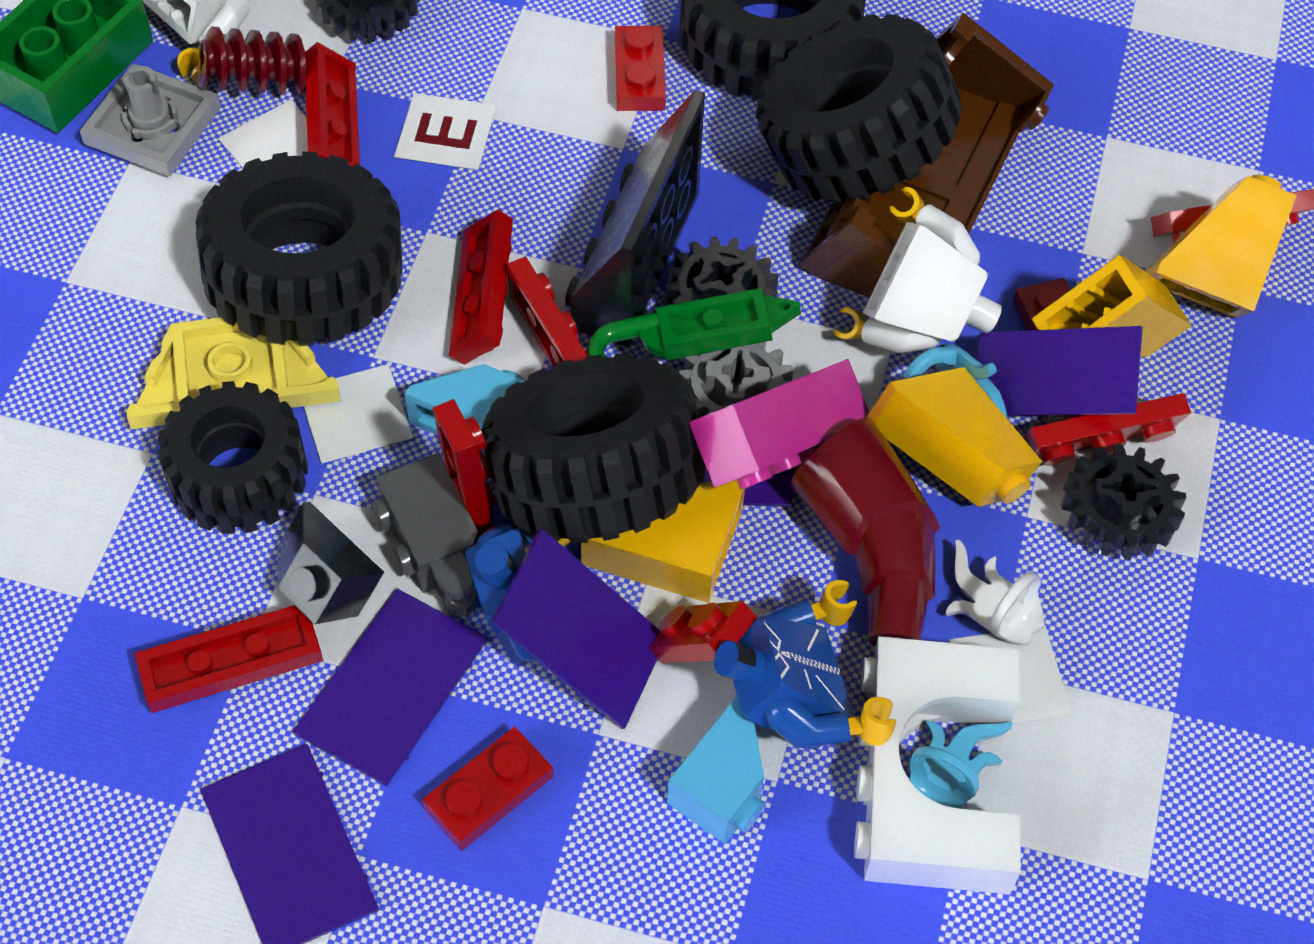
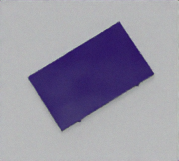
(578, 628)
(390, 687)
(289, 849)

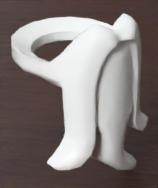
(1000, 606)

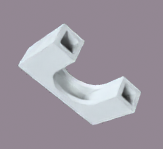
(905, 832)

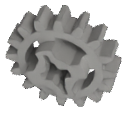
(715, 372)

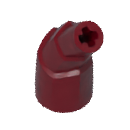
(881, 519)

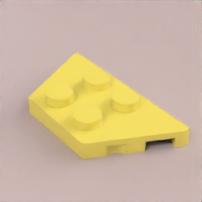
(216, 352)

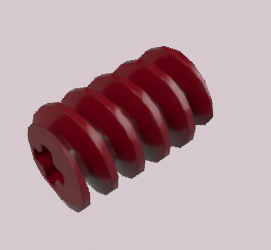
(252, 59)

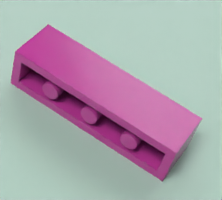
(778, 426)

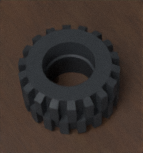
(227, 421)

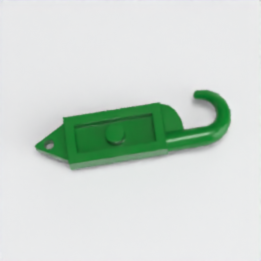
(701, 325)

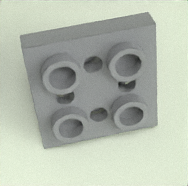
(146, 99)

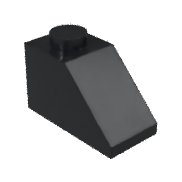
(323, 568)

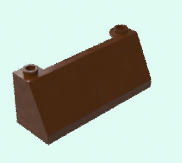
(997, 102)

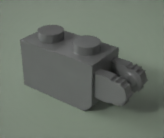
(430, 529)

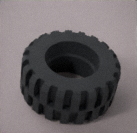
(743, 47)
(859, 108)
(308, 292)
(594, 447)

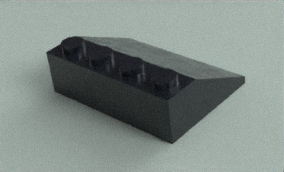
(641, 224)

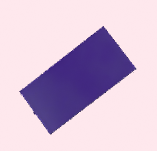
(1065, 370)

